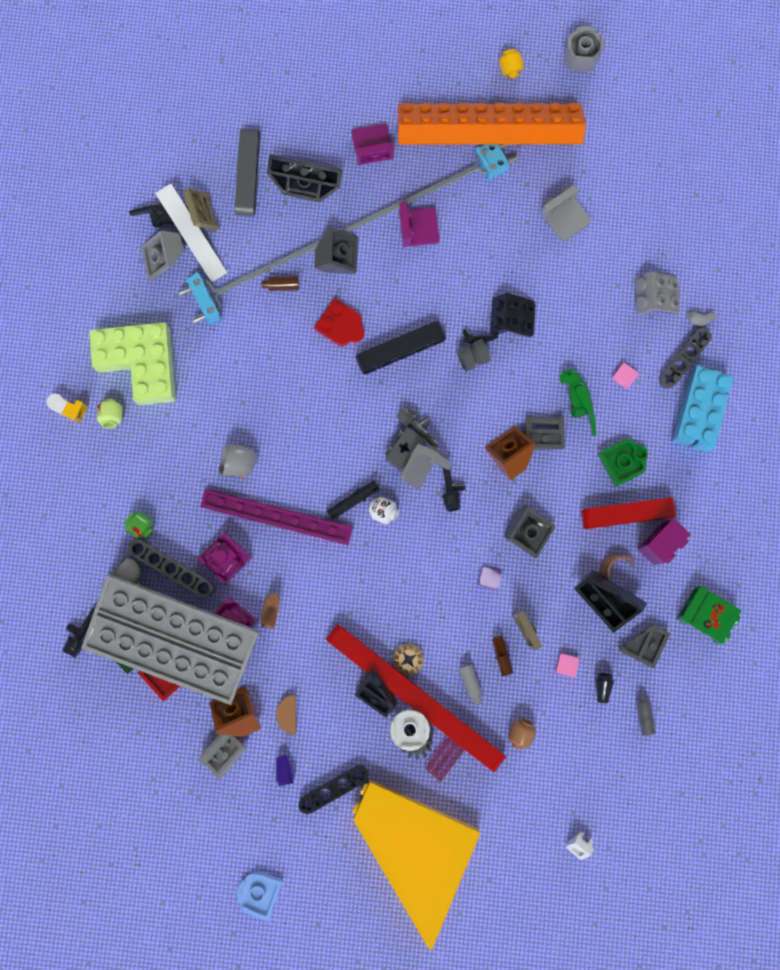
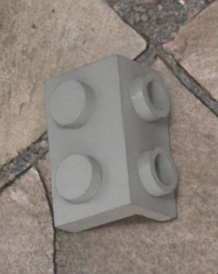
(222, 754)

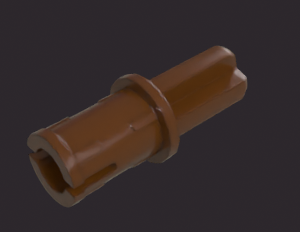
(502, 656)

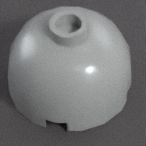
(128, 570)

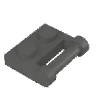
(546, 437)

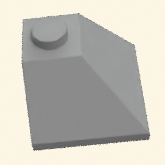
(161, 253)

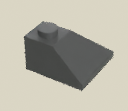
(336, 252)

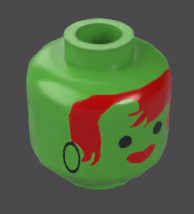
(139, 525)

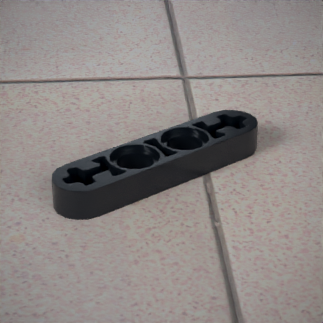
(334, 790)

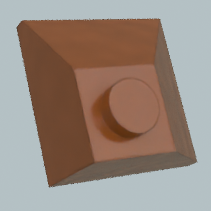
(511, 452)
(238, 718)

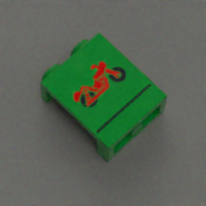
(709, 614)

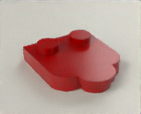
(340, 324)

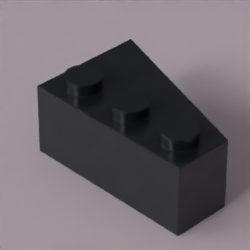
(609, 600)

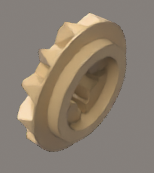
(407, 669)

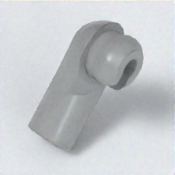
(701, 320)

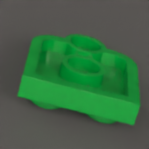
(624, 461)

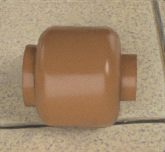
(522, 733)

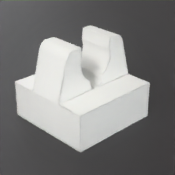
(579, 847)

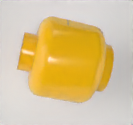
(511, 63)

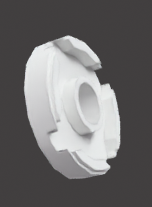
(410, 742)

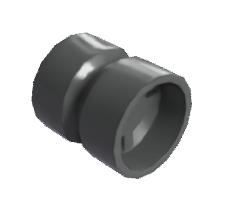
(473, 355)

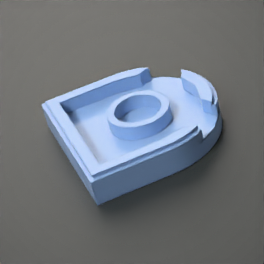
(258, 894)

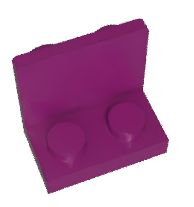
(372, 144)
(418, 226)

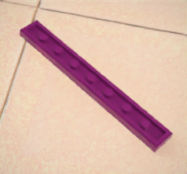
(276, 517)

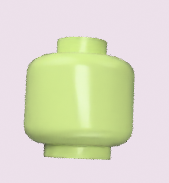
(109, 413)

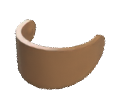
(607, 563)
(270, 611)

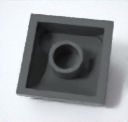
(529, 531)

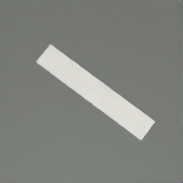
(191, 233)

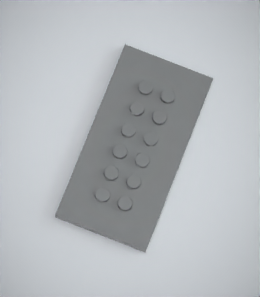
(169, 639)

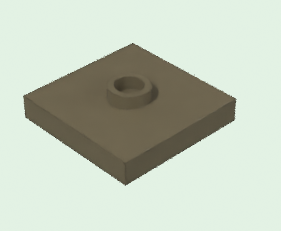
(527, 630)

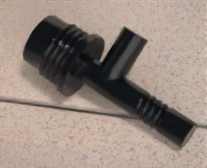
(451, 498)
(74, 645)

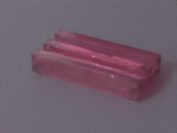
(434, 772)

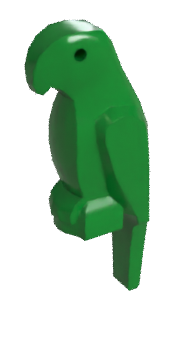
(579, 397)

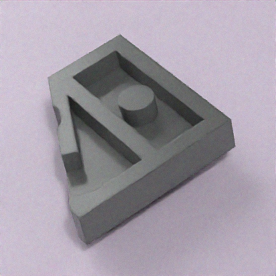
(647, 645)

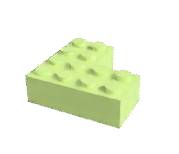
(142, 349)

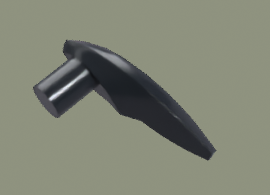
(469, 338)

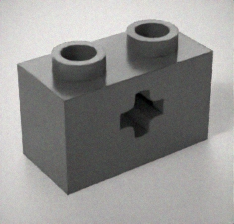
(408, 438)

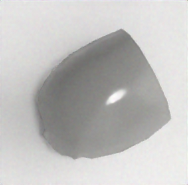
(237, 460)

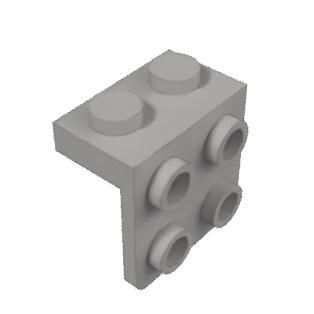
(565, 214)
(657, 292)
(421, 464)

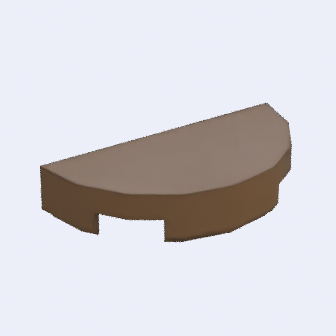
(287, 714)

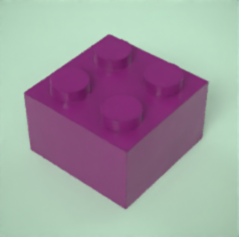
(664, 542)

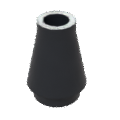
(604, 685)

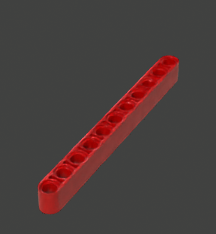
(416, 698)

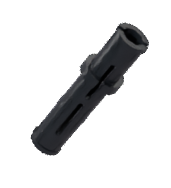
(352, 500)

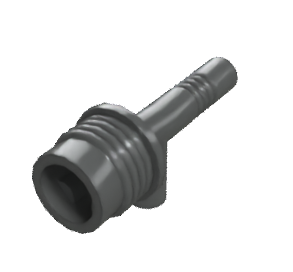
(409, 418)

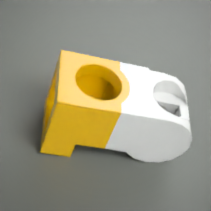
(65, 408)

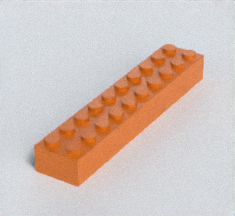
(490, 123)

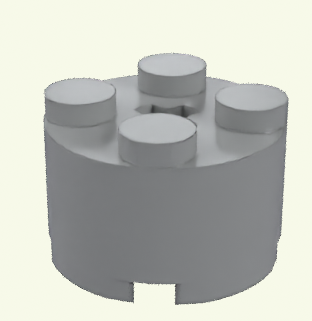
(583, 49)

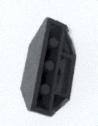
(304, 177)

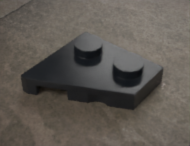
(376, 694)

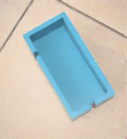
(702, 409)

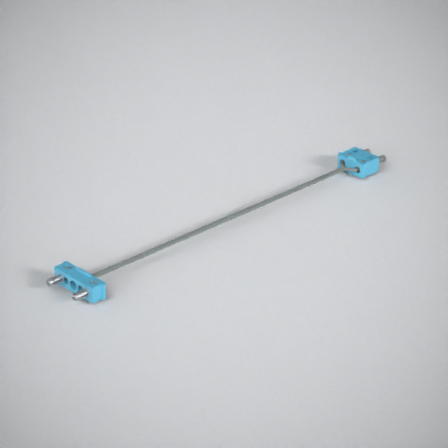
(489, 157)

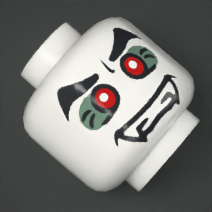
(383, 510)

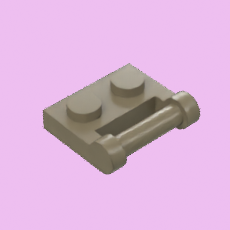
(200, 209)

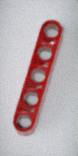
(628, 513)

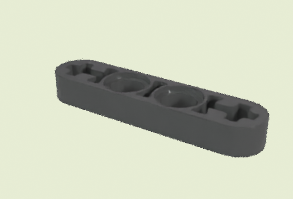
(685, 358)

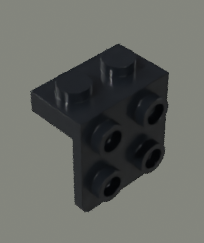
(512, 315)

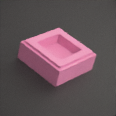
(625, 375)
(567, 665)

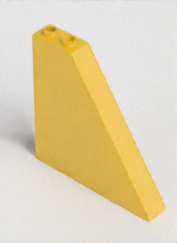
(418, 852)

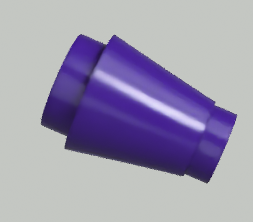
(284, 772)

